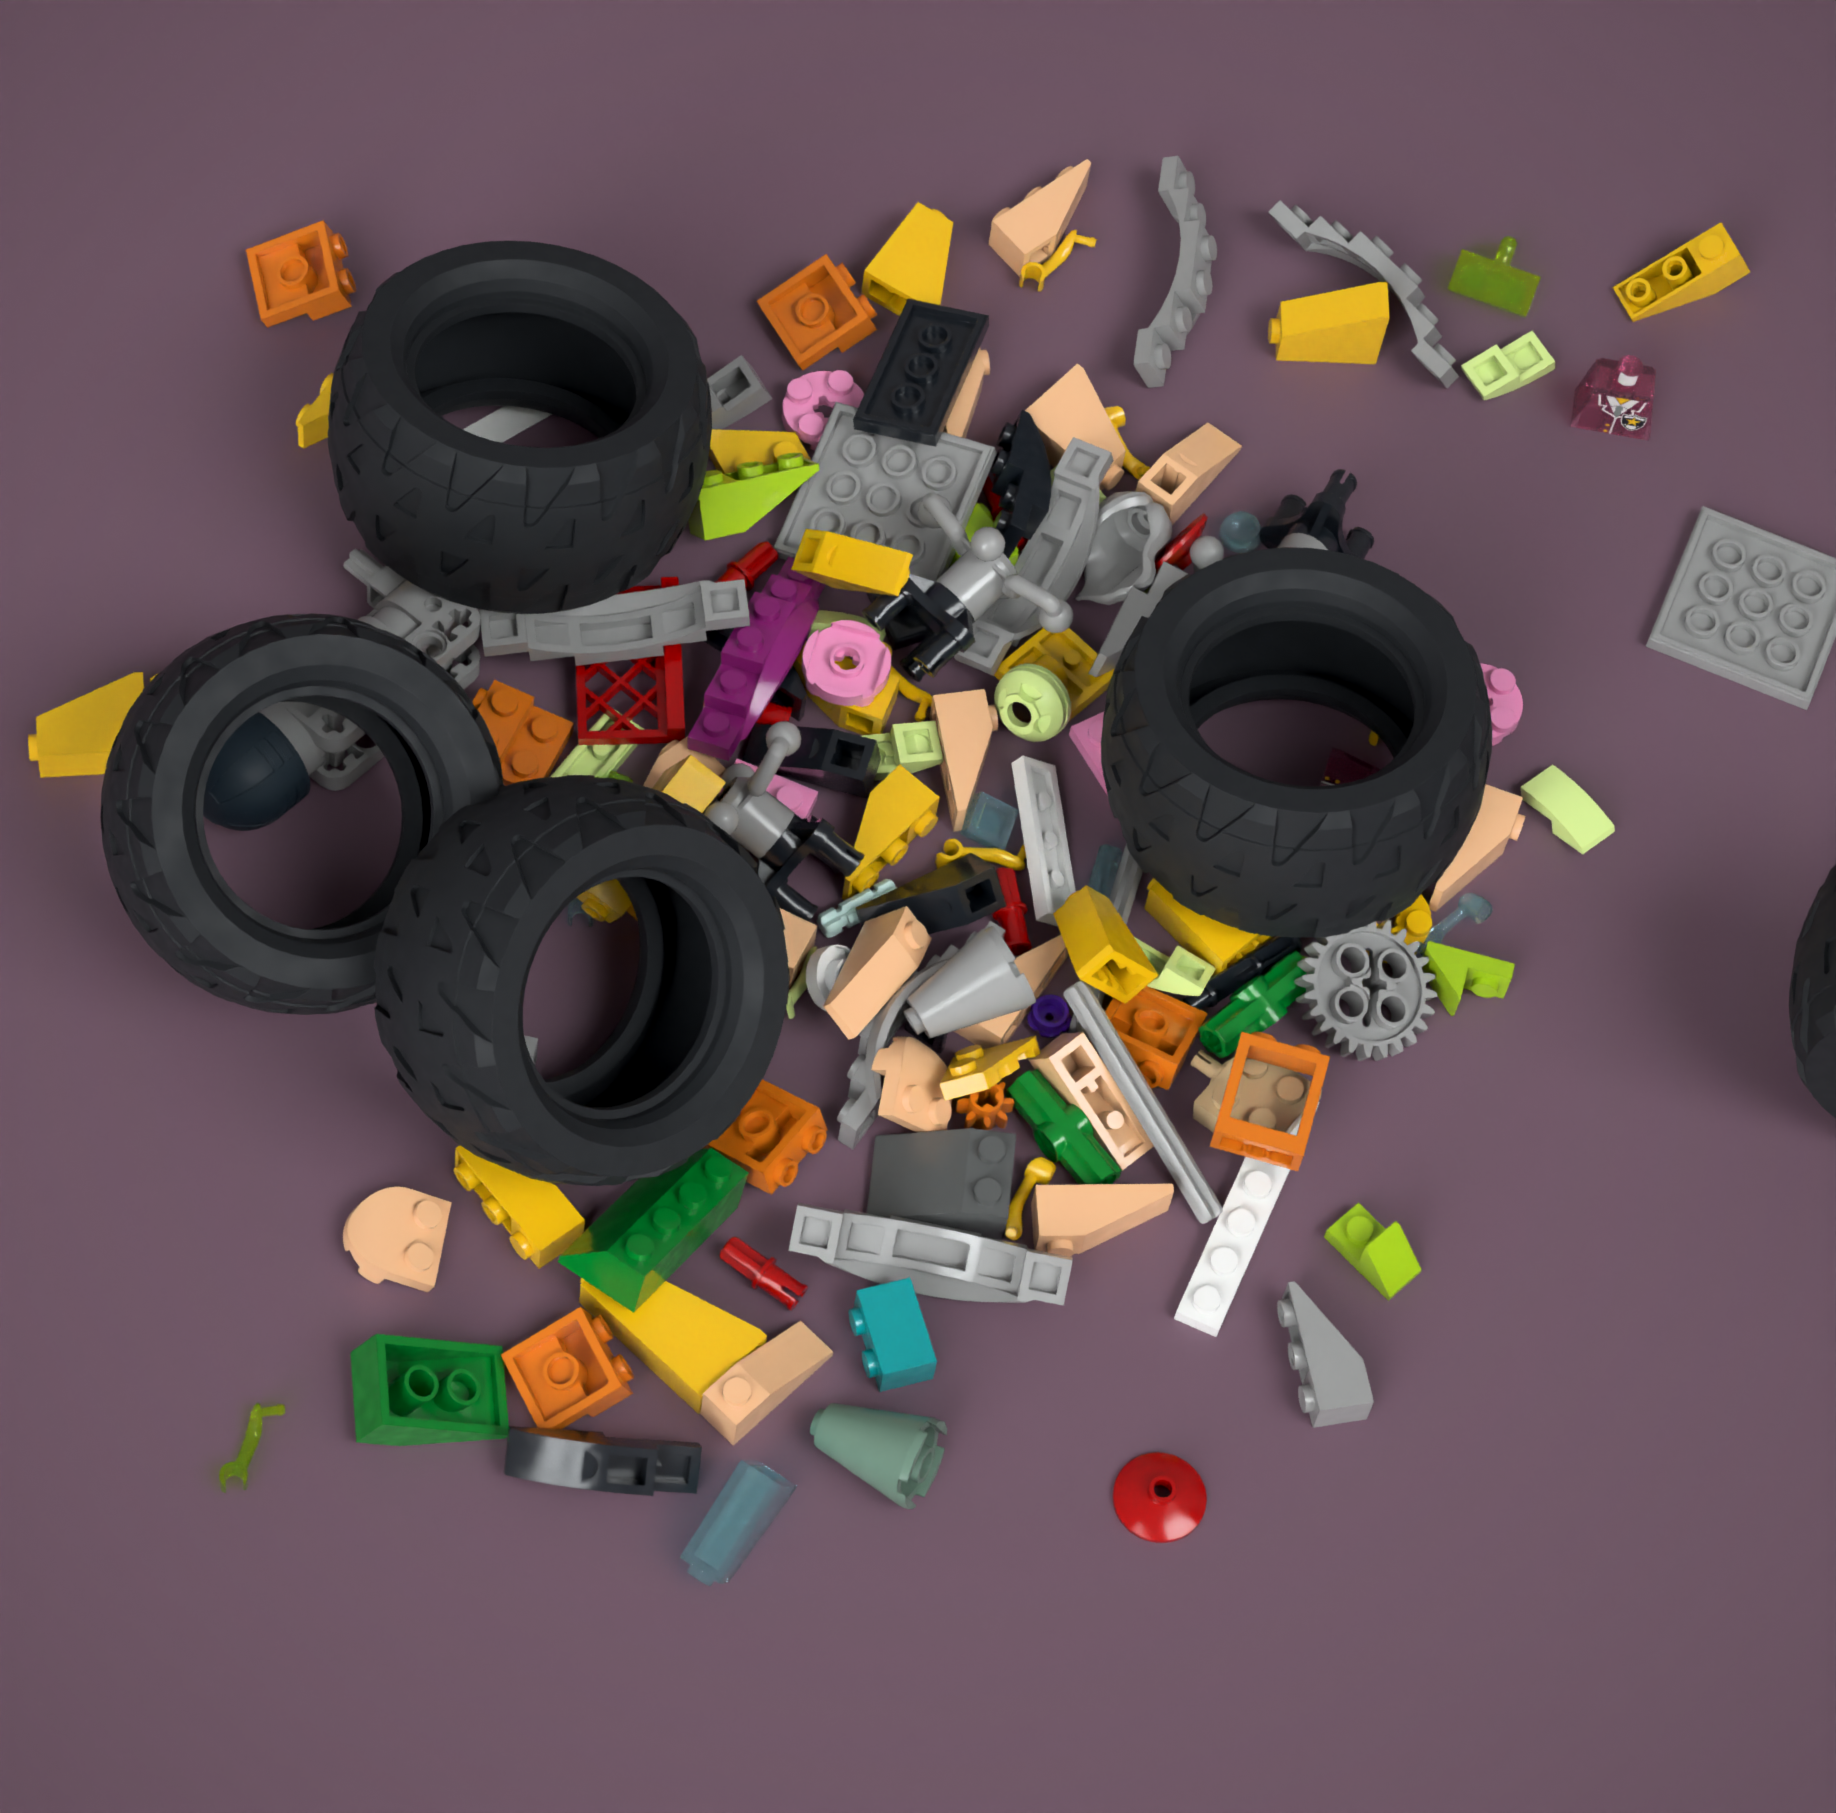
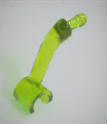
(249, 1445)

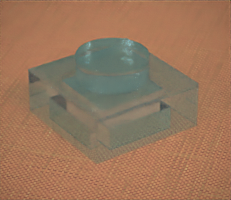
(989, 821)

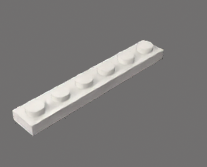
(1231, 1244)

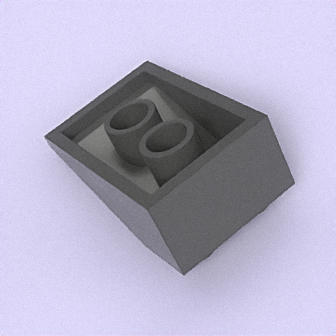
(945, 1178)

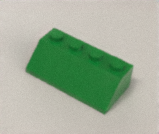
(656, 1227)

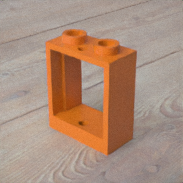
(1256, 1140)

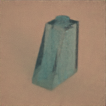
(736, 1521)

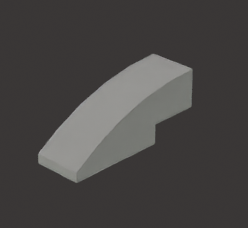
(735, 393)
(1135, 605)

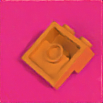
(301, 275)
(818, 312)
(524, 734)
(1156, 1033)
(772, 1136)
(569, 1370)

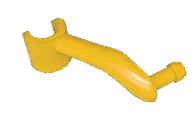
(1039, 272)
(1130, 463)
(912, 692)
(955, 850)
(1039, 1171)

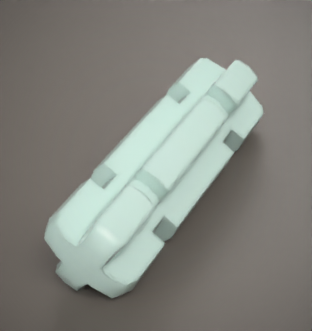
(832, 920)

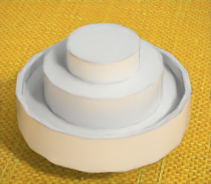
(823, 971)

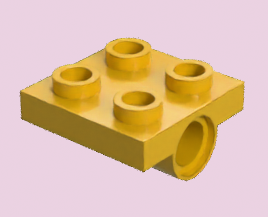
(1068, 659)

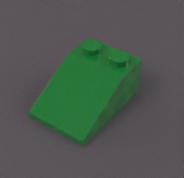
(427, 1391)

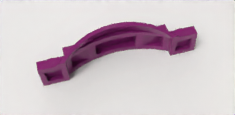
(756, 661)

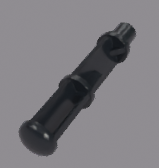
(1244, 970)

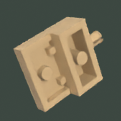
(1264, 1096)

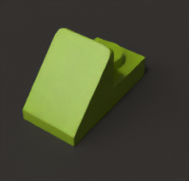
(1466, 970)
(1373, 1251)

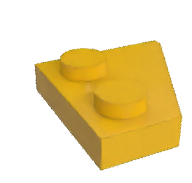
(736, 447)
(981, 1069)

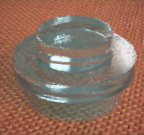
(1240, 532)

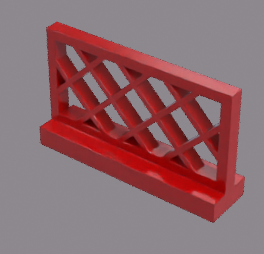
(668, 690)

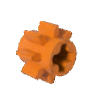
(986, 1108)

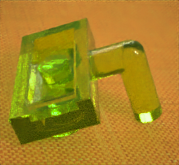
(1495, 280)

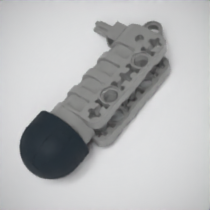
(275, 751)

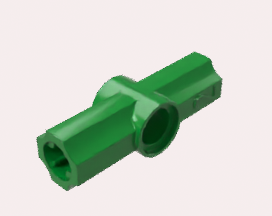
(1254, 1006)
(1062, 1130)

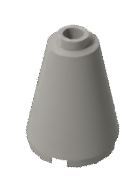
(970, 988)

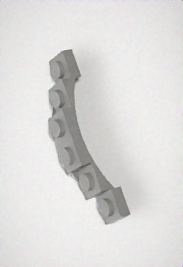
(1374, 258)
(1192, 278)
(1051, 557)
(620, 626)
(865, 1083)
(935, 1257)

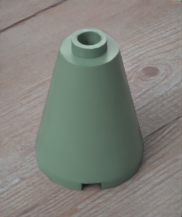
(882, 1447)

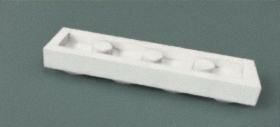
(1043, 836)

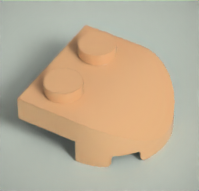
(912, 1085)
(398, 1236)

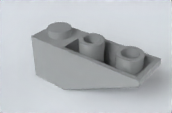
(1330, 1369)

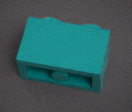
(893, 1335)

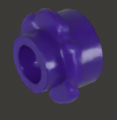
(1053, 1006)

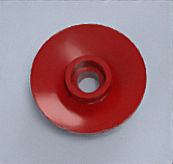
(1178, 549)
(1153, 1516)

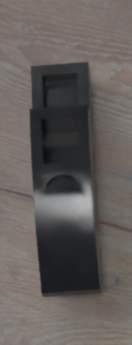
(1021, 481)
(602, 1462)

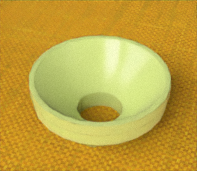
(1041, 694)

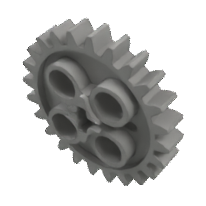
(1366, 991)

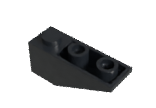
(823, 759)
(944, 897)

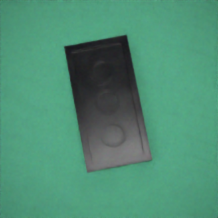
(921, 372)

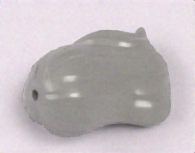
(1125, 545)

